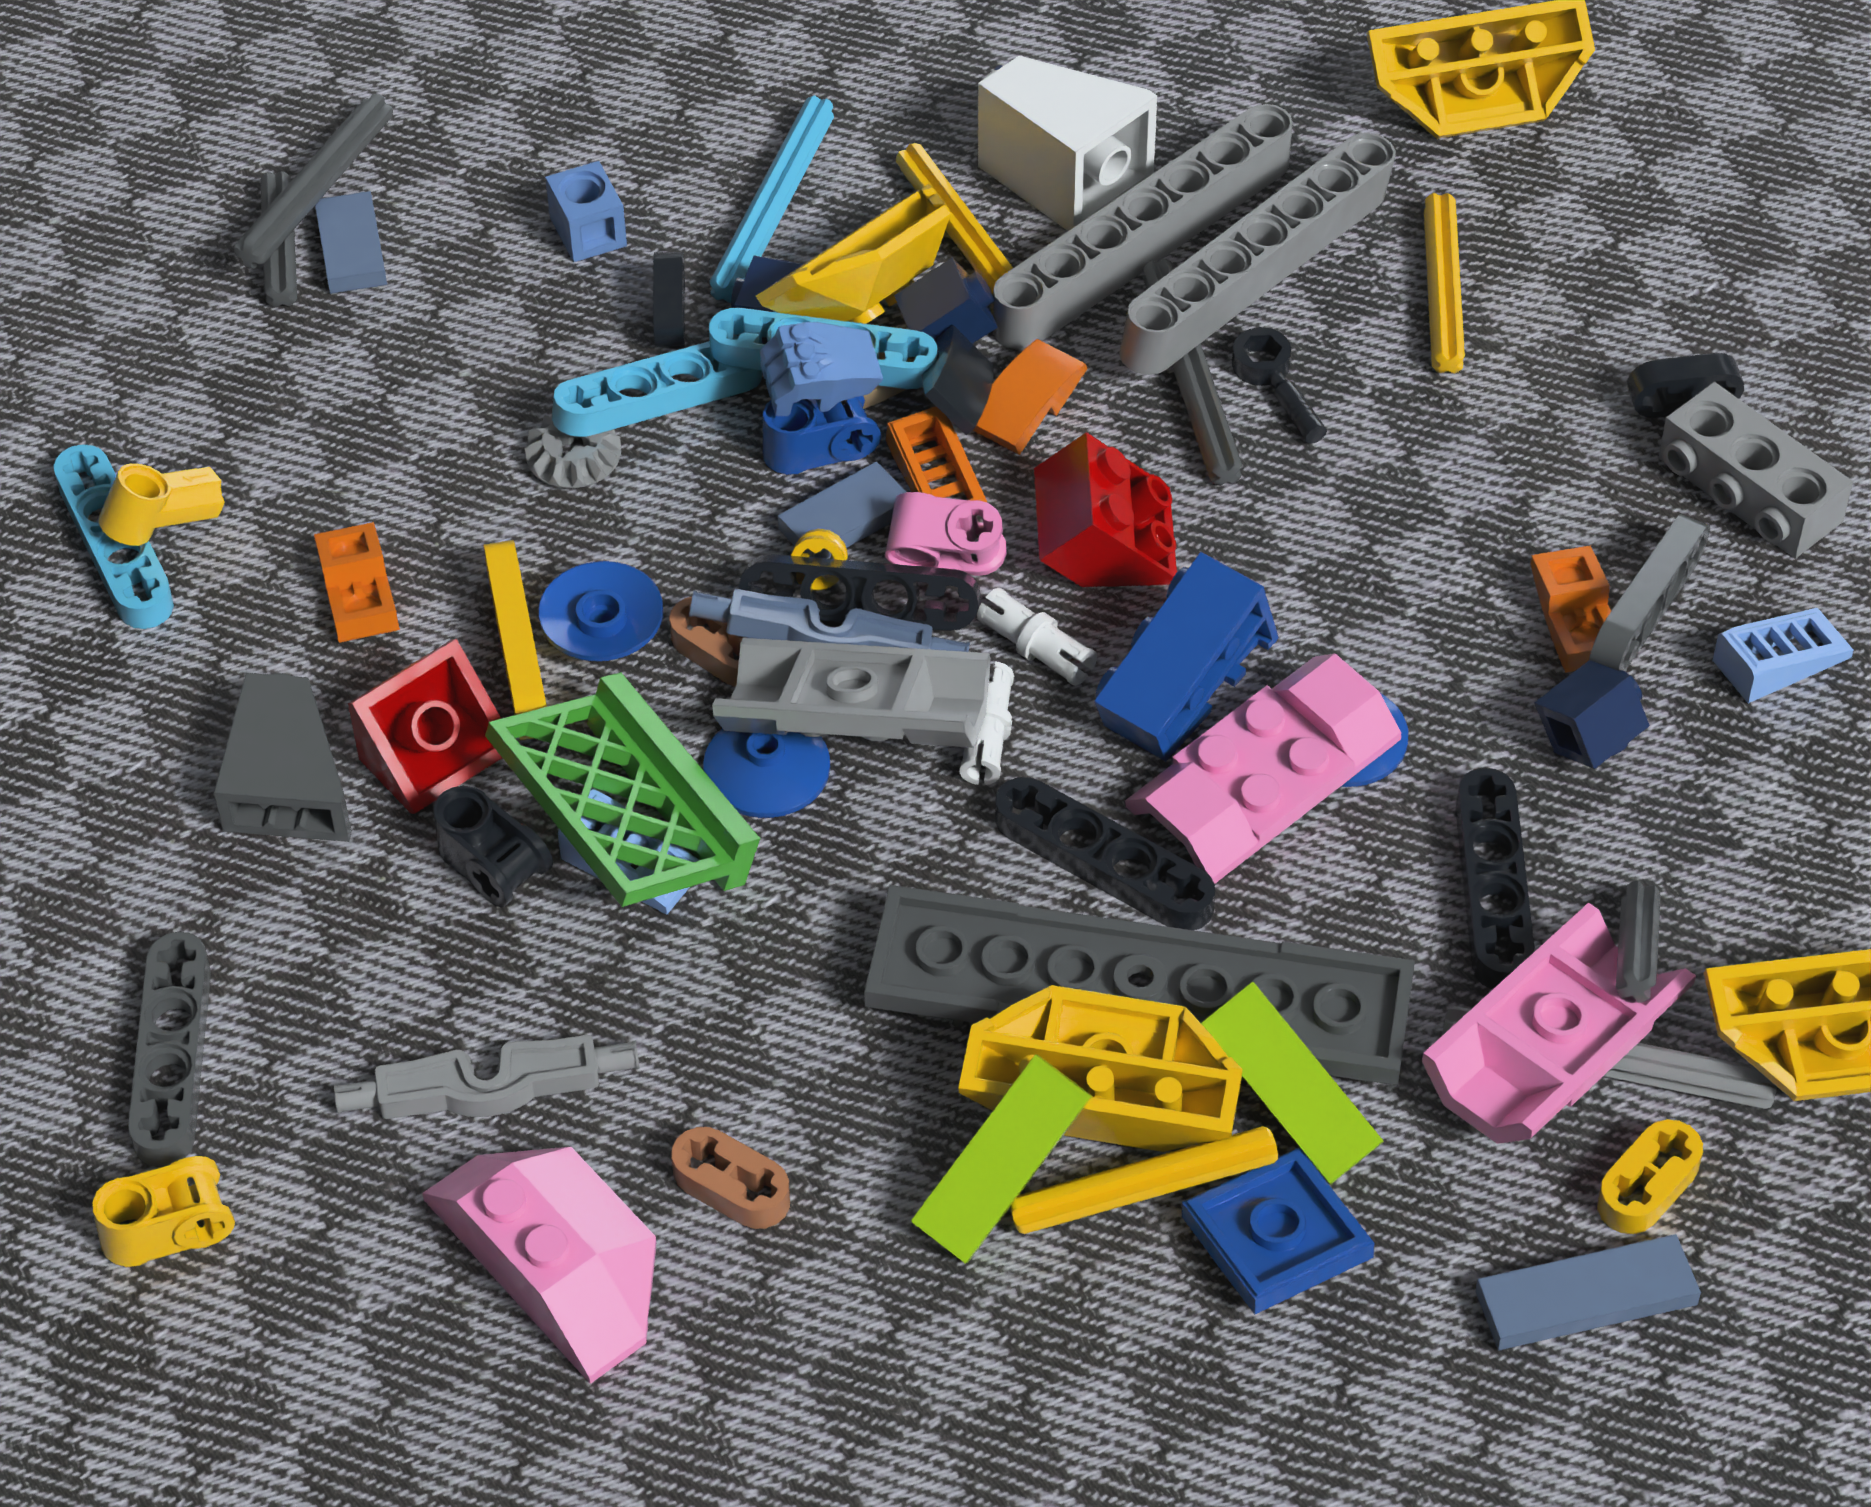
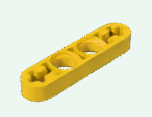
(514, 628)

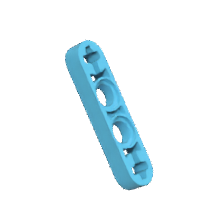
(754, 324)
(596, 406)
(116, 577)

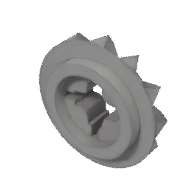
(578, 468)

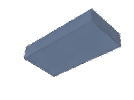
(350, 242)
(848, 508)

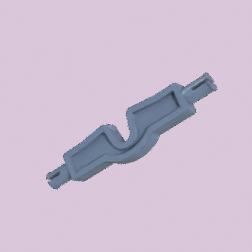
(798, 619)

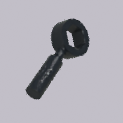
(1273, 373)

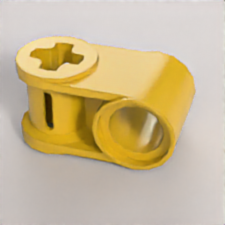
(163, 1212)

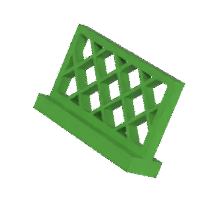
(660, 777)

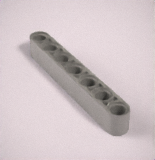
(1141, 226)
(1256, 253)

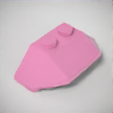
(556, 1248)

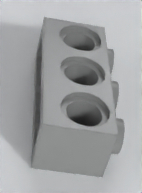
(1755, 470)

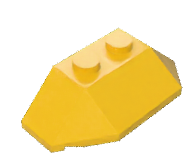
(1483, 66)
(866, 264)
(1799, 1020)
(1145, 1062)

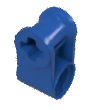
(815, 437)

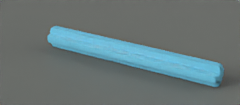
(773, 195)

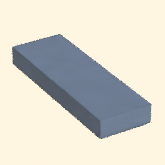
(1587, 1292)

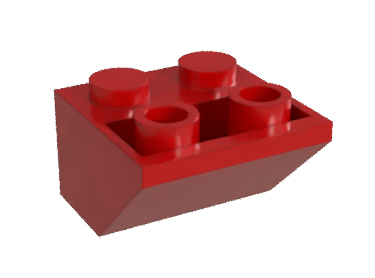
(1103, 518)

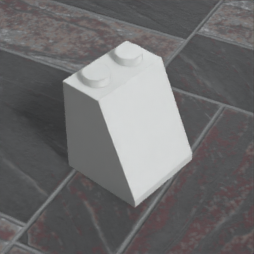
(1064, 137)

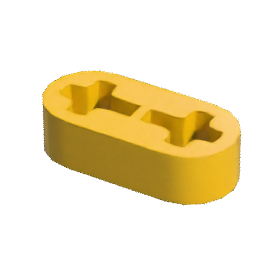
(1661, 1185)

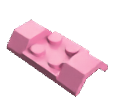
(1269, 763)
(1545, 1033)

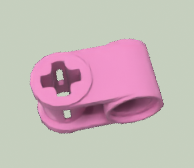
(944, 532)

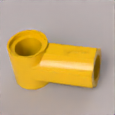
(149, 500)

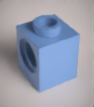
(586, 211)

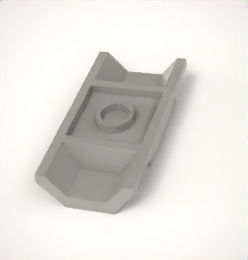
(857, 692)

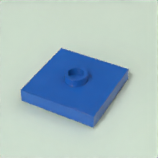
(1277, 1230)

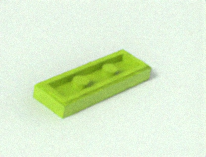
(1292, 1083)
(1001, 1158)

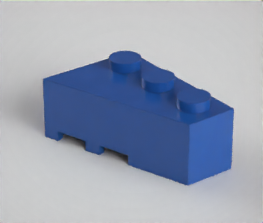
(1185, 655)

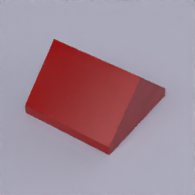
(425, 727)

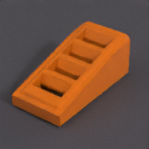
(922, 428)

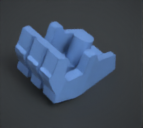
(818, 364)

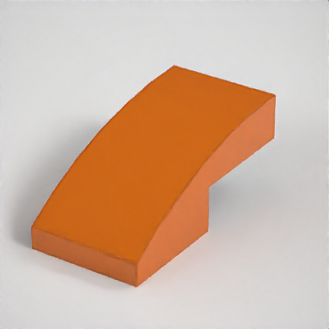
(1026, 391)
(356, 582)
(1572, 600)

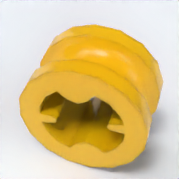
(815, 541)

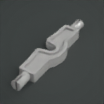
(450, 1084)

